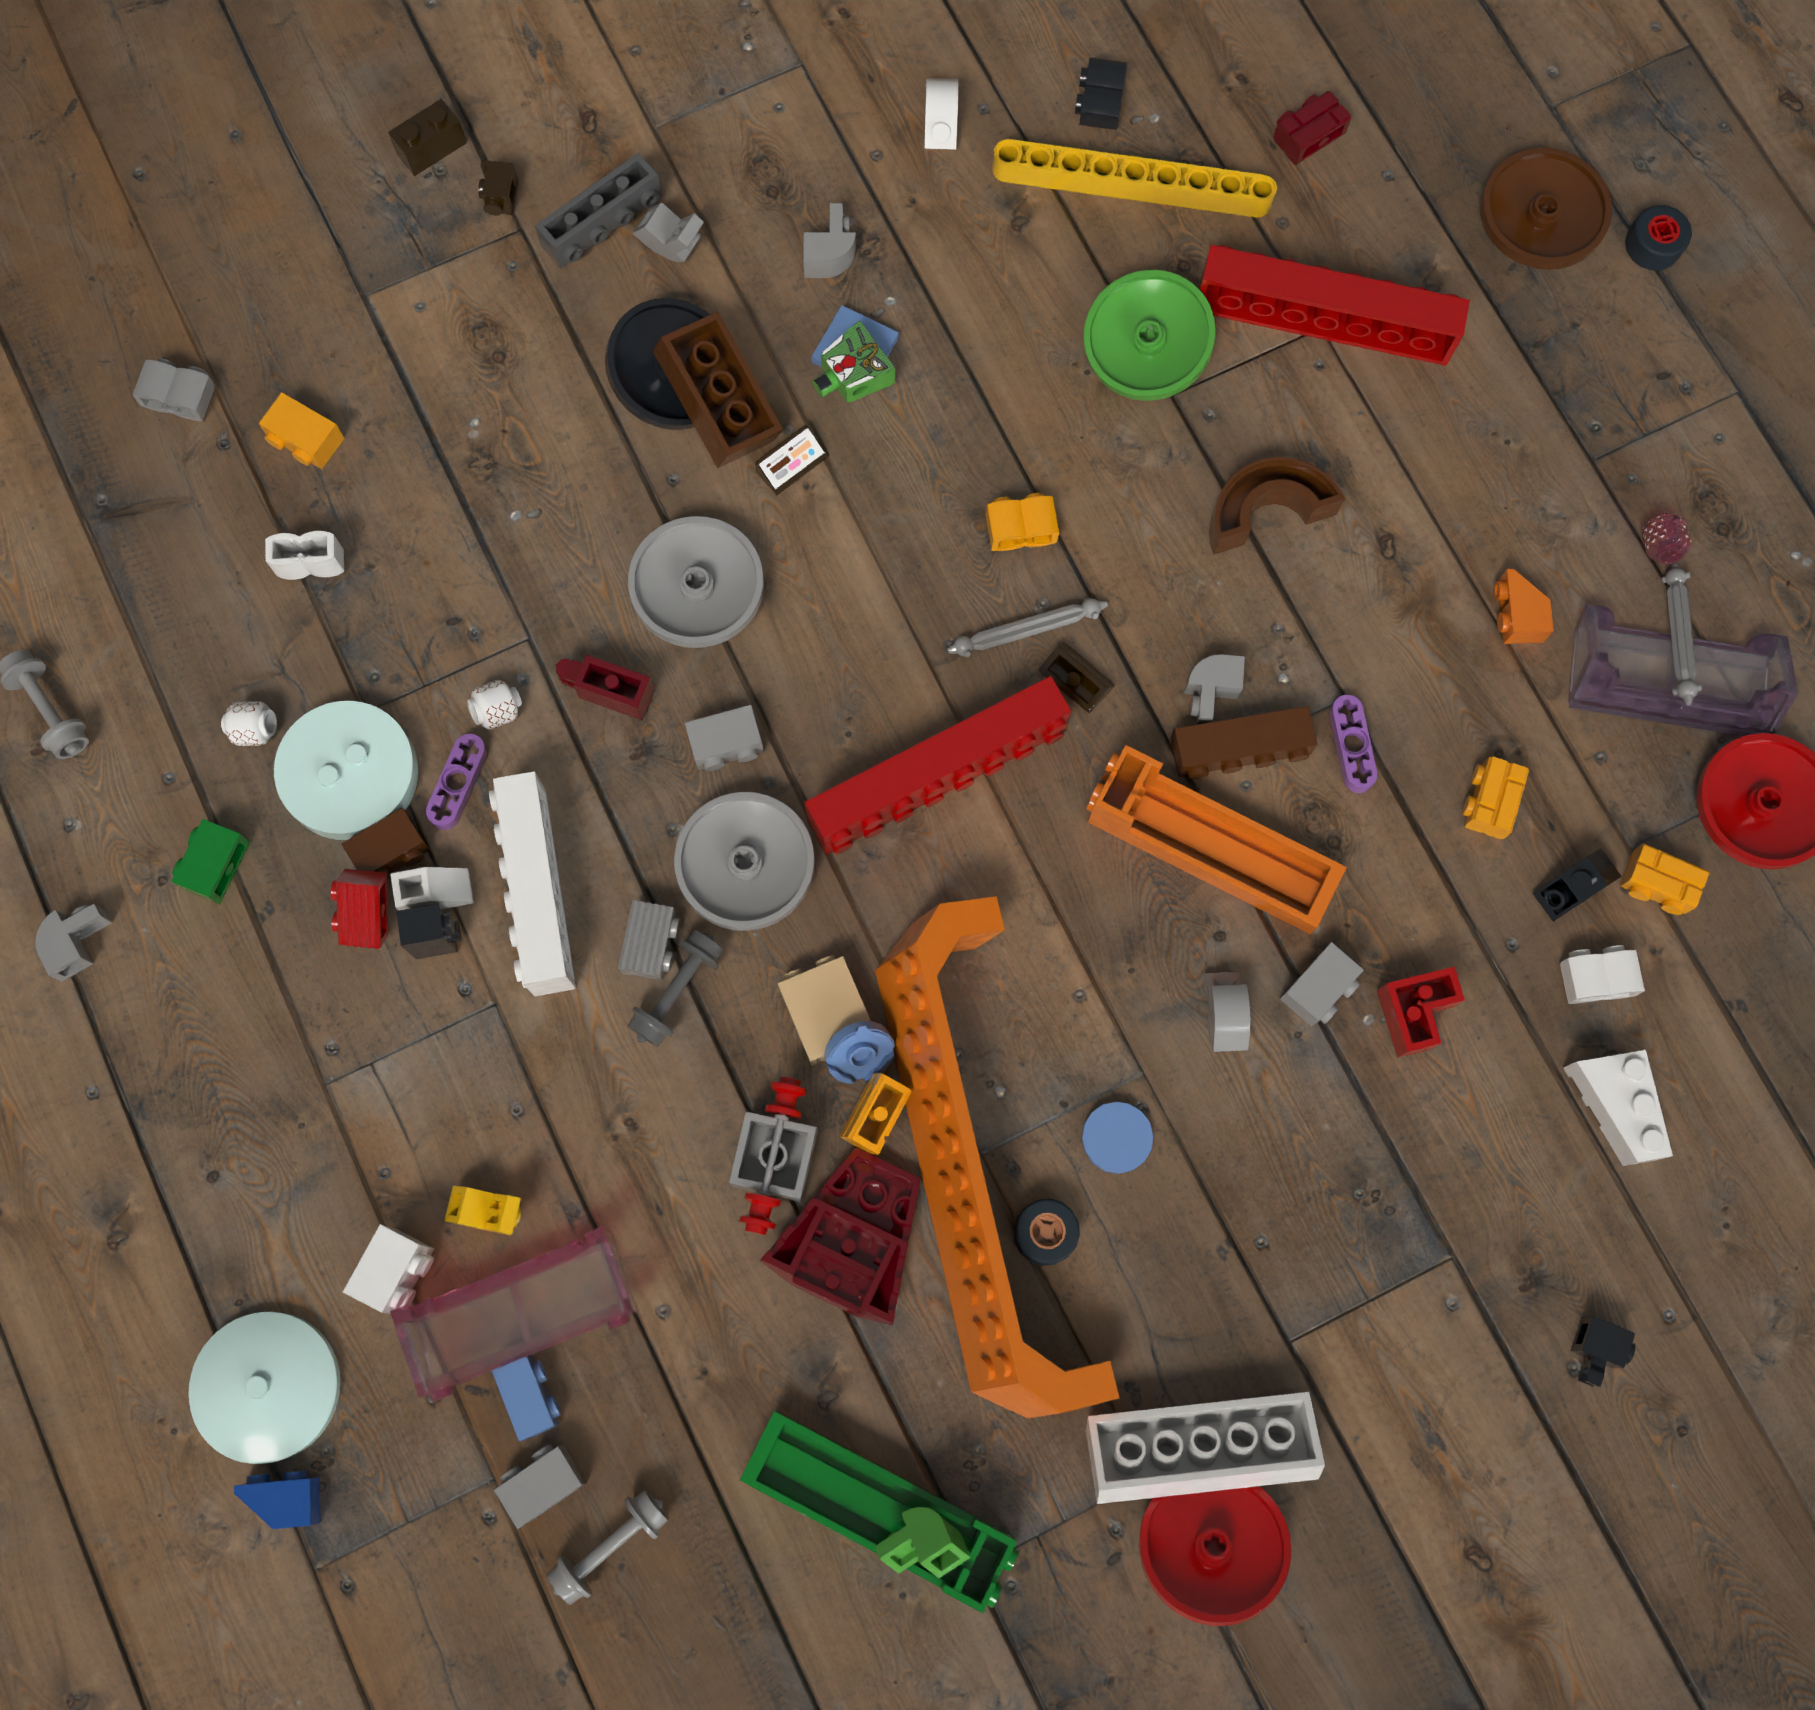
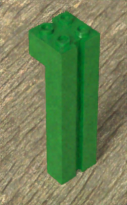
(868, 1504)

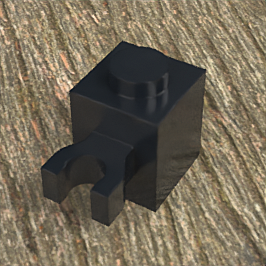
(1602, 1346)

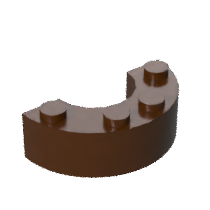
(1271, 482)

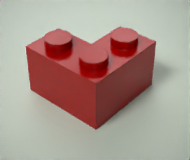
(1411, 1005)

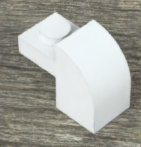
(941, 113)

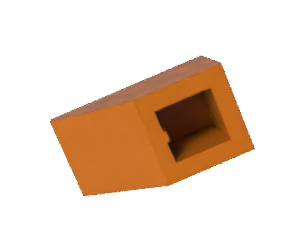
(1524, 610)

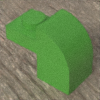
(926, 1540)

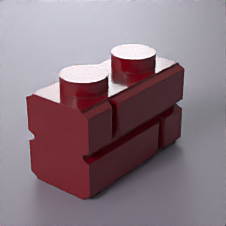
(1311, 127)

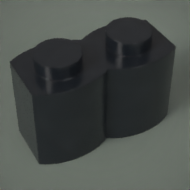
(1102, 93)

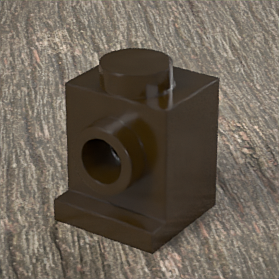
(498, 187)

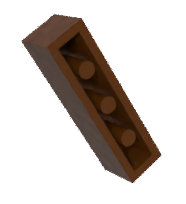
(1243, 742)

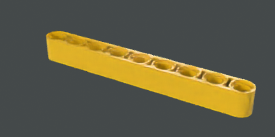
(1147, 171)

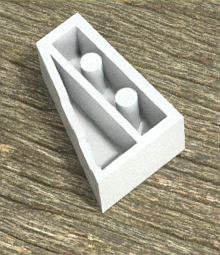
(1625, 1104)

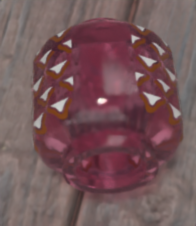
(1666, 538)

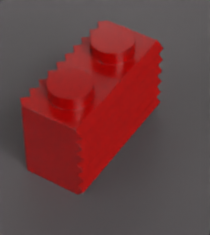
(361, 908)

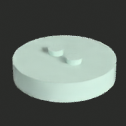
(345, 768)

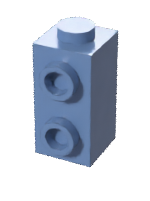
(527, 1398)

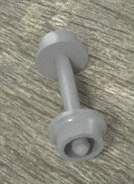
(23, 670)
(569, 1579)

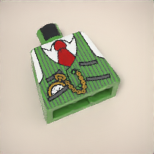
(854, 366)

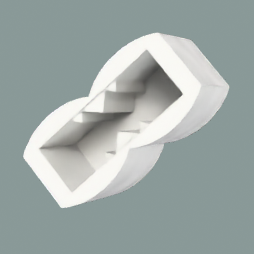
(298, 557)
(1601, 976)

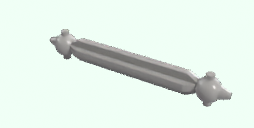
(1027, 627)
(1681, 634)

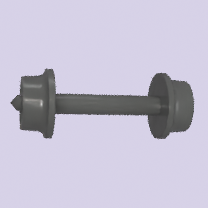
(701, 950)

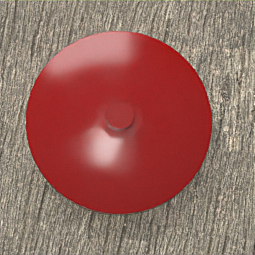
(1760, 800)
(1215, 1553)

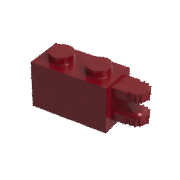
(607, 685)

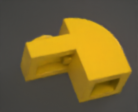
(483, 1210)

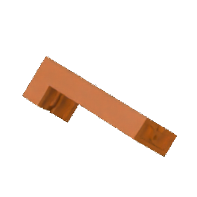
(1213, 841)

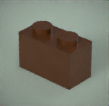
(387, 845)

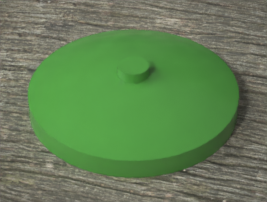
(1149, 335)

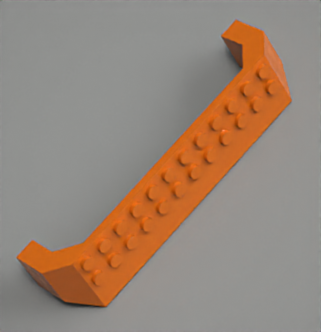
(962, 1217)

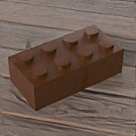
(717, 389)

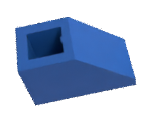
(283, 1502)

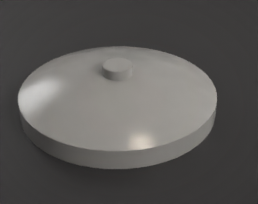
(696, 581)
(744, 861)

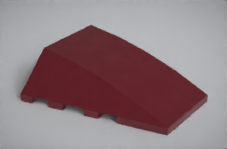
(852, 1238)

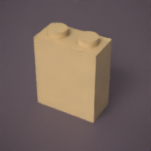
(821, 1003)

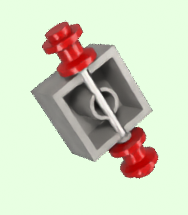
(773, 1156)

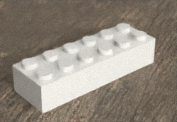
(533, 884)
(1204, 1447)

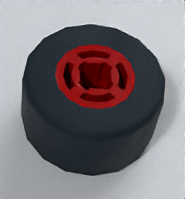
(1658, 237)

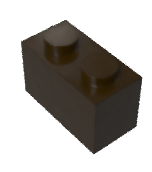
(427, 137)

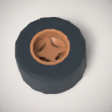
(1057, 1231)

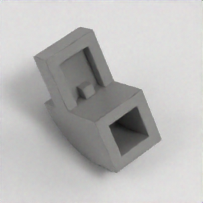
(667, 233)
(830, 252)
(1211, 678)
(60, 939)
(1228, 1011)

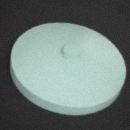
(264, 1387)

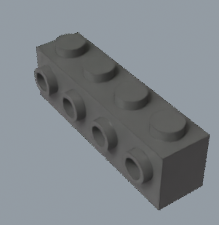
(599, 210)

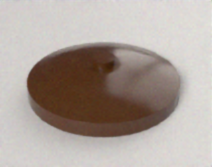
(1545, 208)

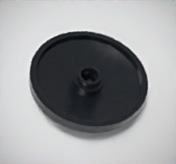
(634, 369)

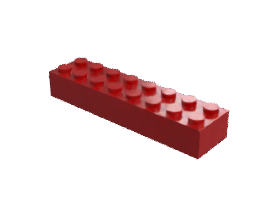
(1333, 305)
(938, 766)

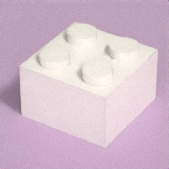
(389, 1270)

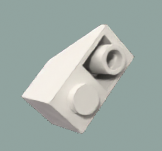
(432, 886)

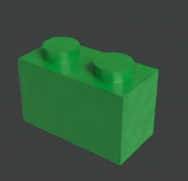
(210, 861)

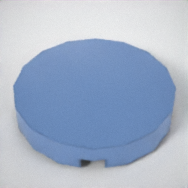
(859, 1051)
(1117, 1137)

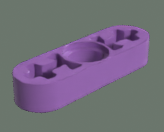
(1367, 765)
(439, 801)

